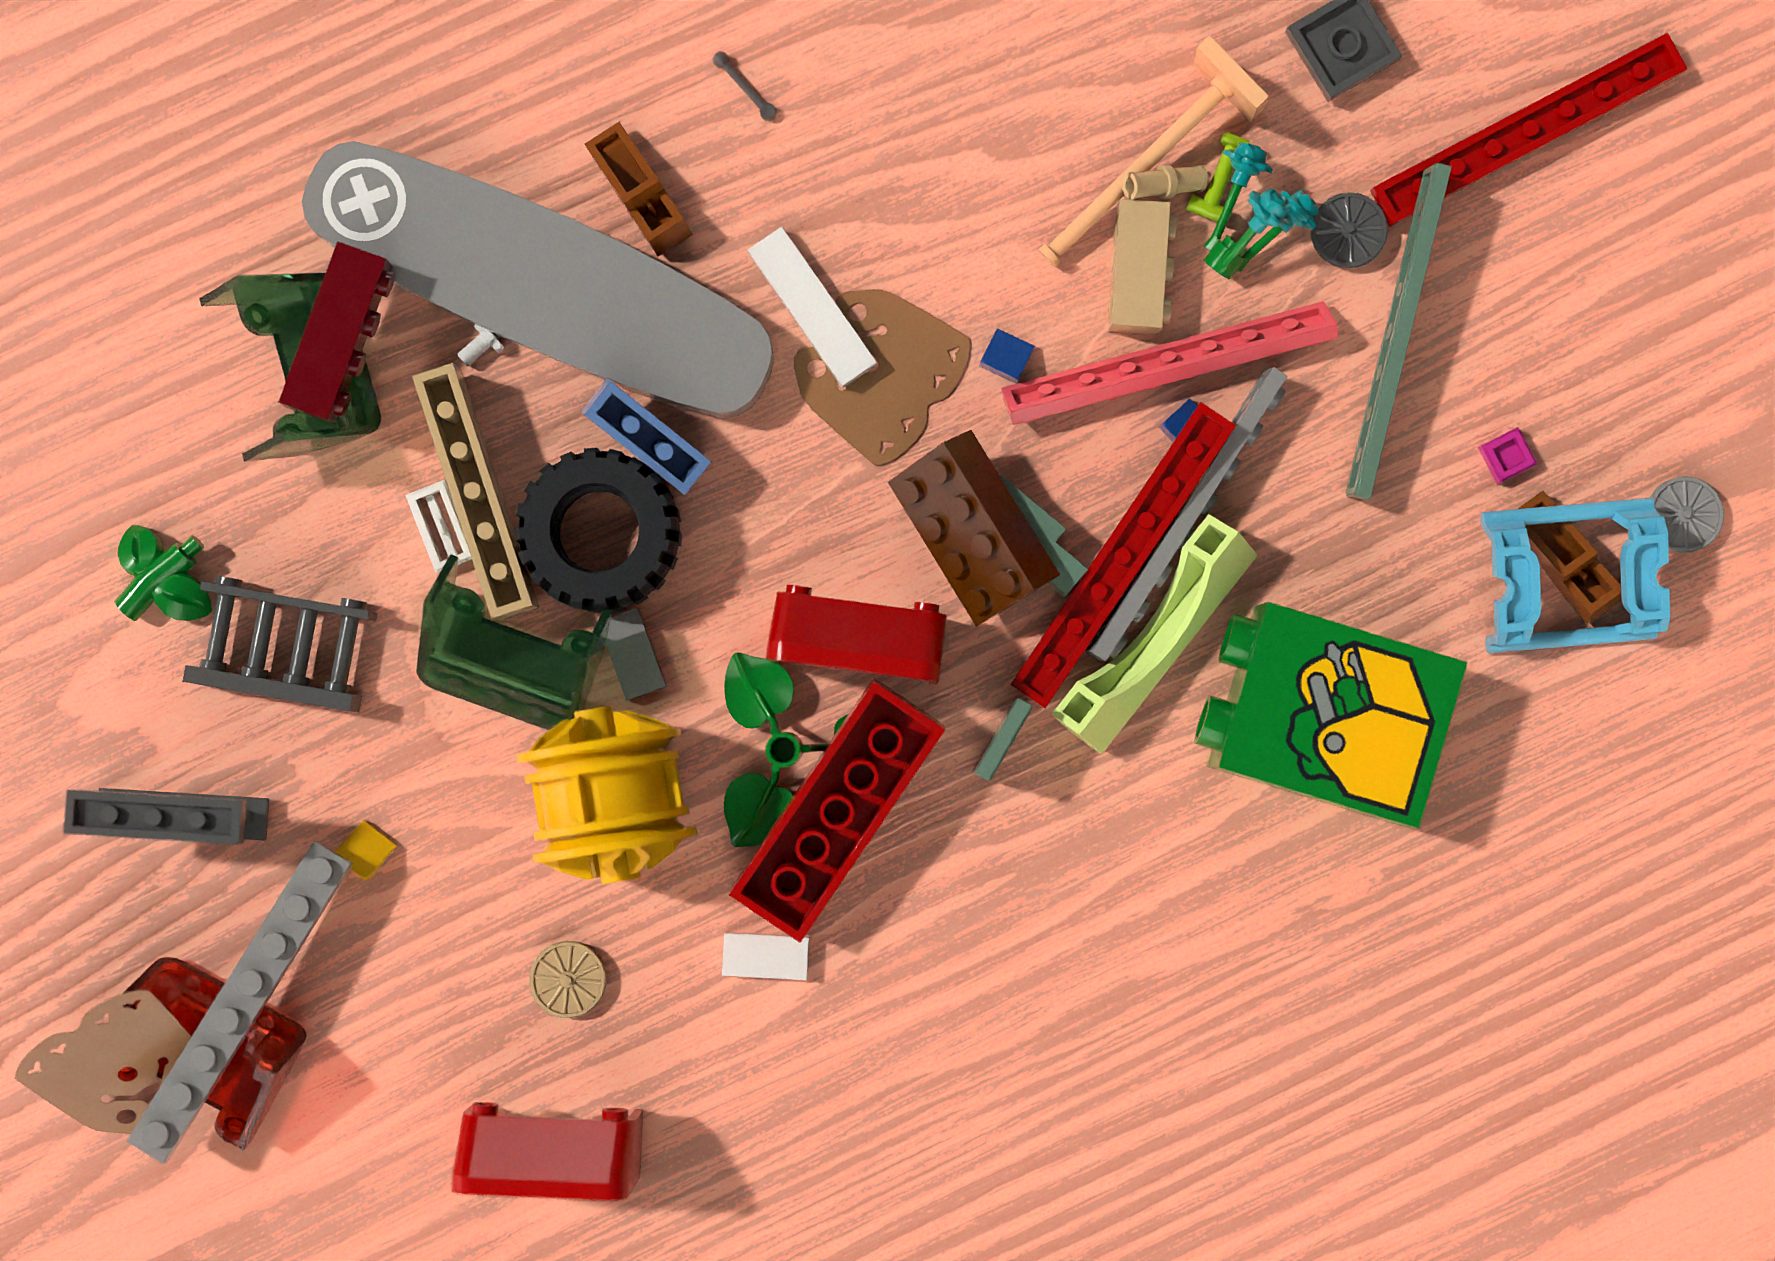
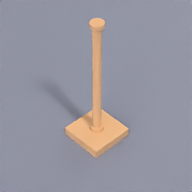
(1227, 83)

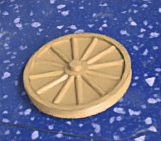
(567, 979)

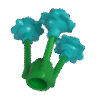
(1269, 208)

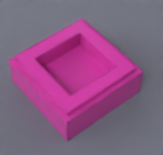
(1507, 455)

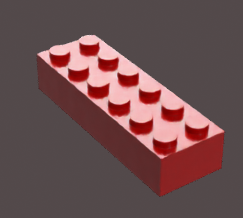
(837, 810)

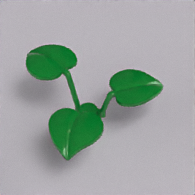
(752, 695)

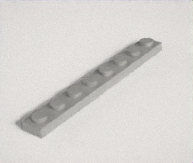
(1156, 568)
(239, 1002)

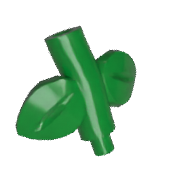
(160, 577)

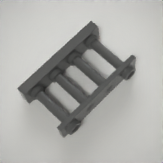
(254, 677)
(166, 815)

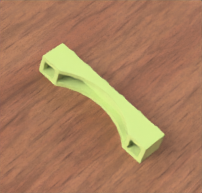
(1204, 576)

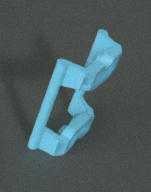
(1520, 569)

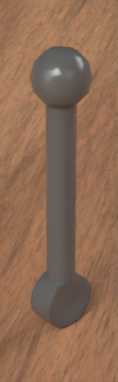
(767, 110)

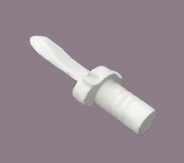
(480, 345)

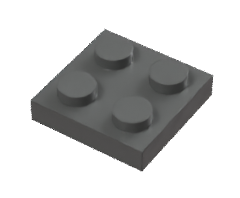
(1343, 45)

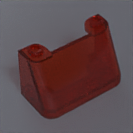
(258, 1066)

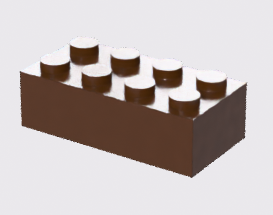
(973, 527)

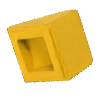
(366, 850)

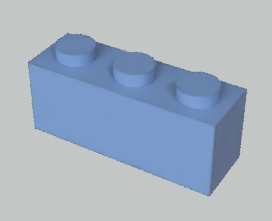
(645, 436)

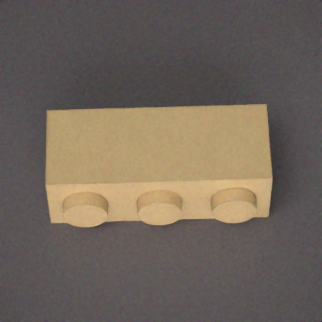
(1141, 267)

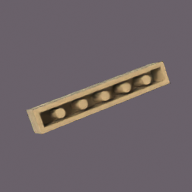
(475, 492)

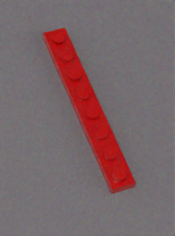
(1536, 124)
(1123, 554)

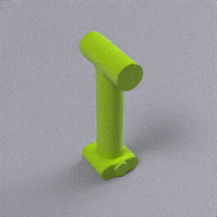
(1209, 206)

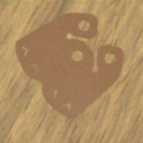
(901, 386)
(96, 1055)

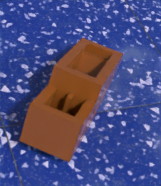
(638, 189)
(1572, 564)

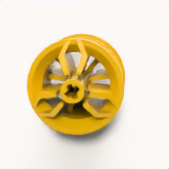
(607, 794)

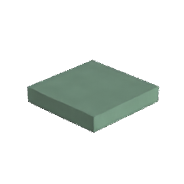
(1002, 739)

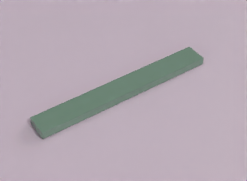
(1397, 331)

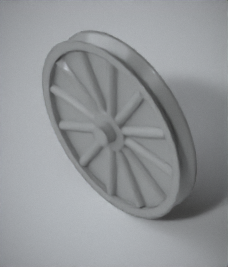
(1690, 512)

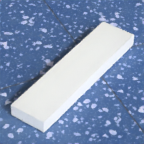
(812, 307)

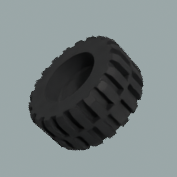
(558, 490)

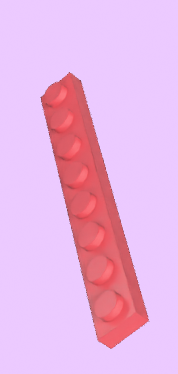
(1169, 362)

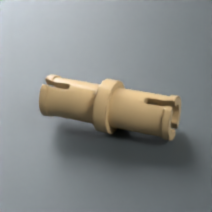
(1164, 182)

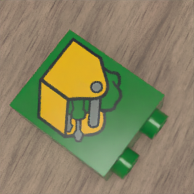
(1331, 713)

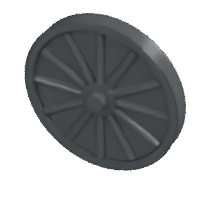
(1349, 230)

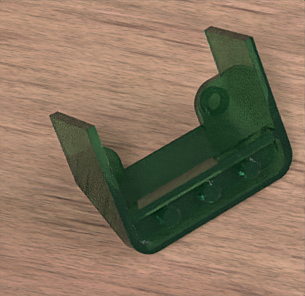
(281, 308)
(501, 665)

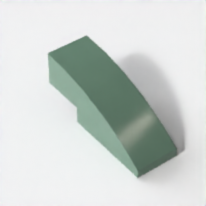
(1048, 532)

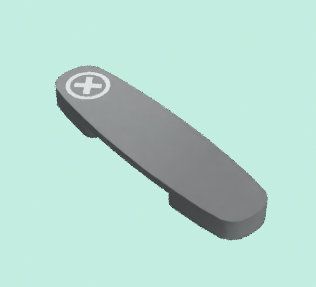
(541, 279)

